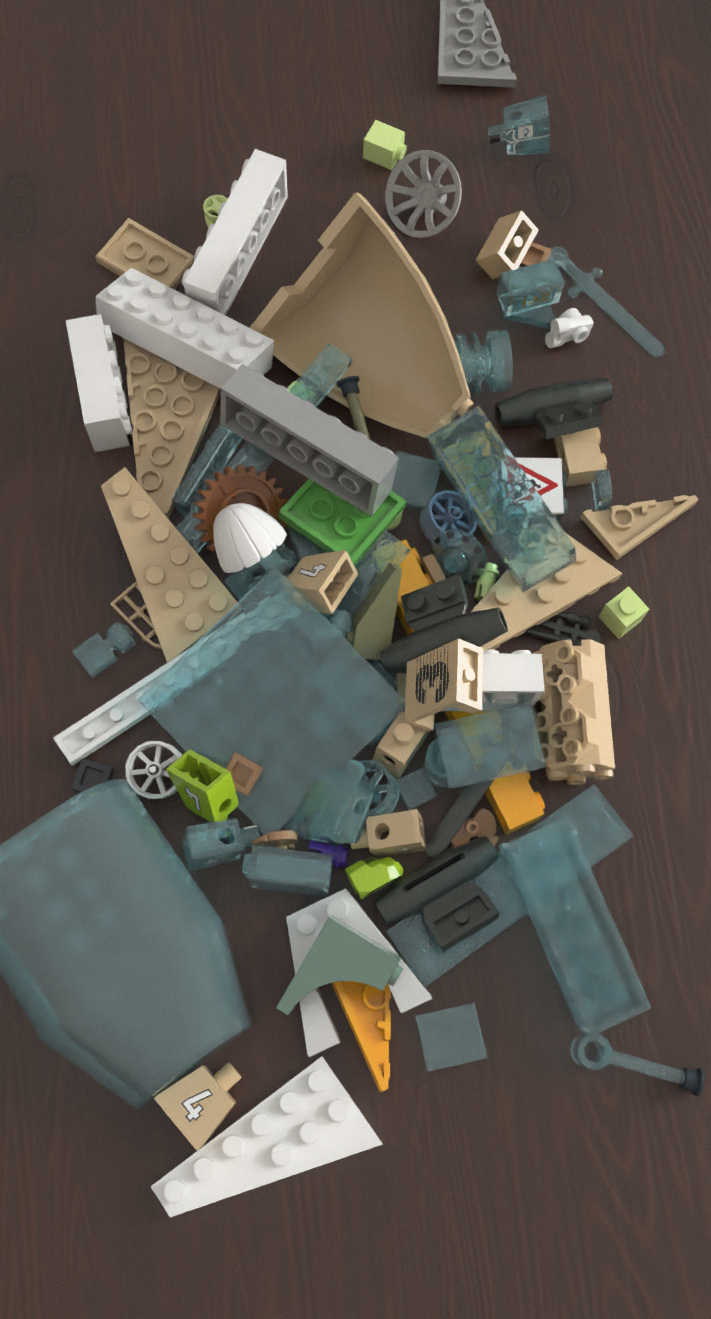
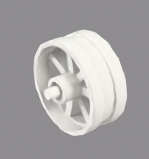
(153, 769)

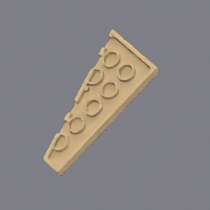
(173, 579)
(547, 597)

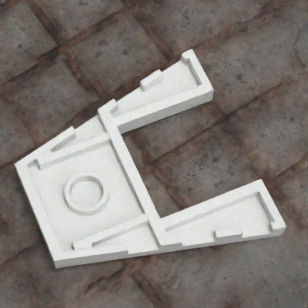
(303, 930)

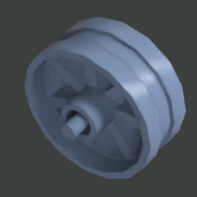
(448, 517)

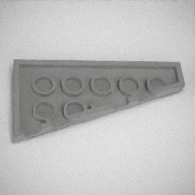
(471, 46)

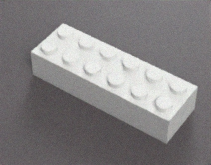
(238, 232)
(181, 329)

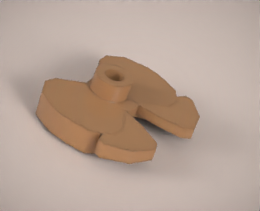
(480, 825)
(277, 839)

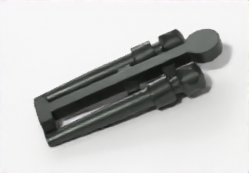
(571, 618)

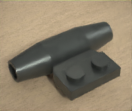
(557, 407)
(438, 618)
(445, 893)

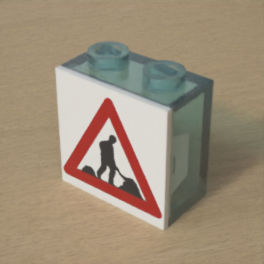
(549, 482)

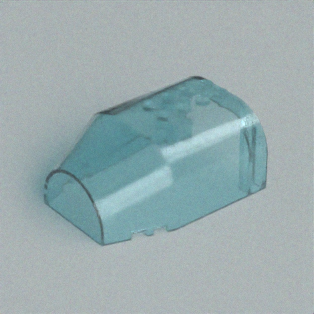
(116, 945)

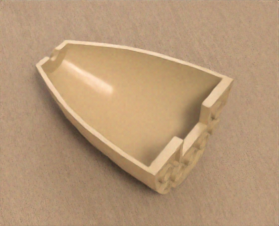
(381, 313)

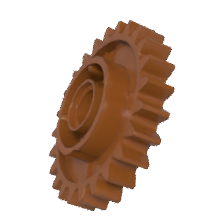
(235, 488)

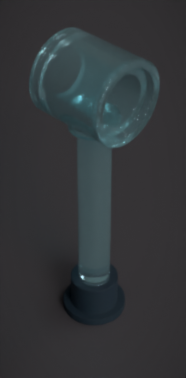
(687, 1078)

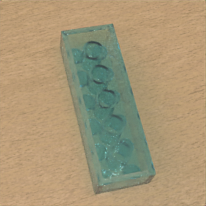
(502, 499)
(575, 926)

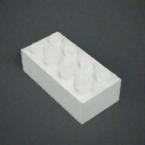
(99, 382)

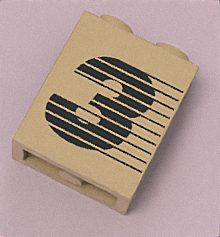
(443, 680)

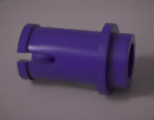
(339, 853)

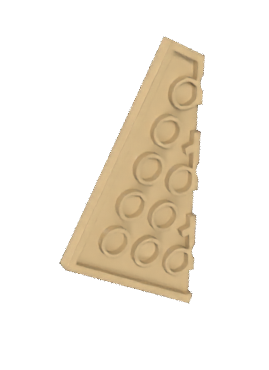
(167, 421)

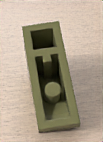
(376, 615)

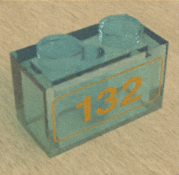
(530, 287)

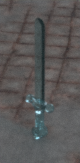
(586, 282)

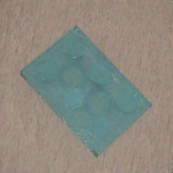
(489, 745)

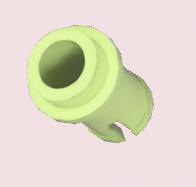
(486, 582)

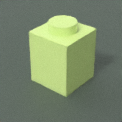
(384, 145)
(623, 612)

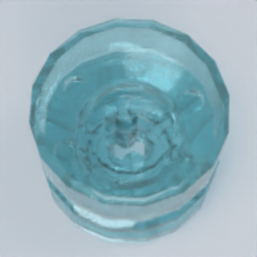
(486, 361)

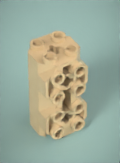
(575, 712)

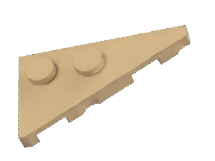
(628, 526)

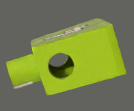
(204, 786)

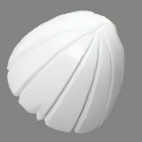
(244, 535)

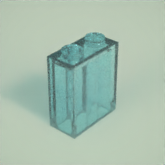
(288, 870)

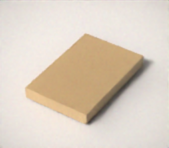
(146, 252)

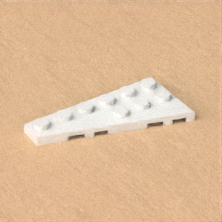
(286, 1134)

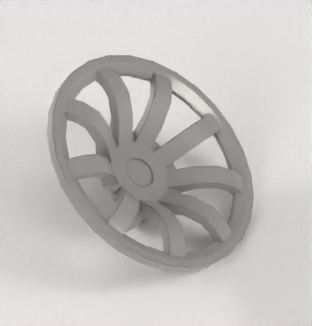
(426, 195)

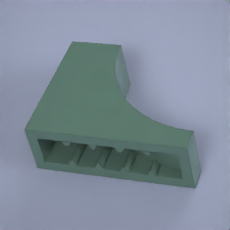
(341, 955)

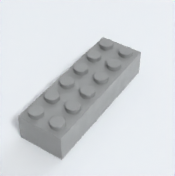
(307, 439)

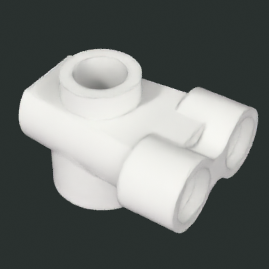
(569, 327)

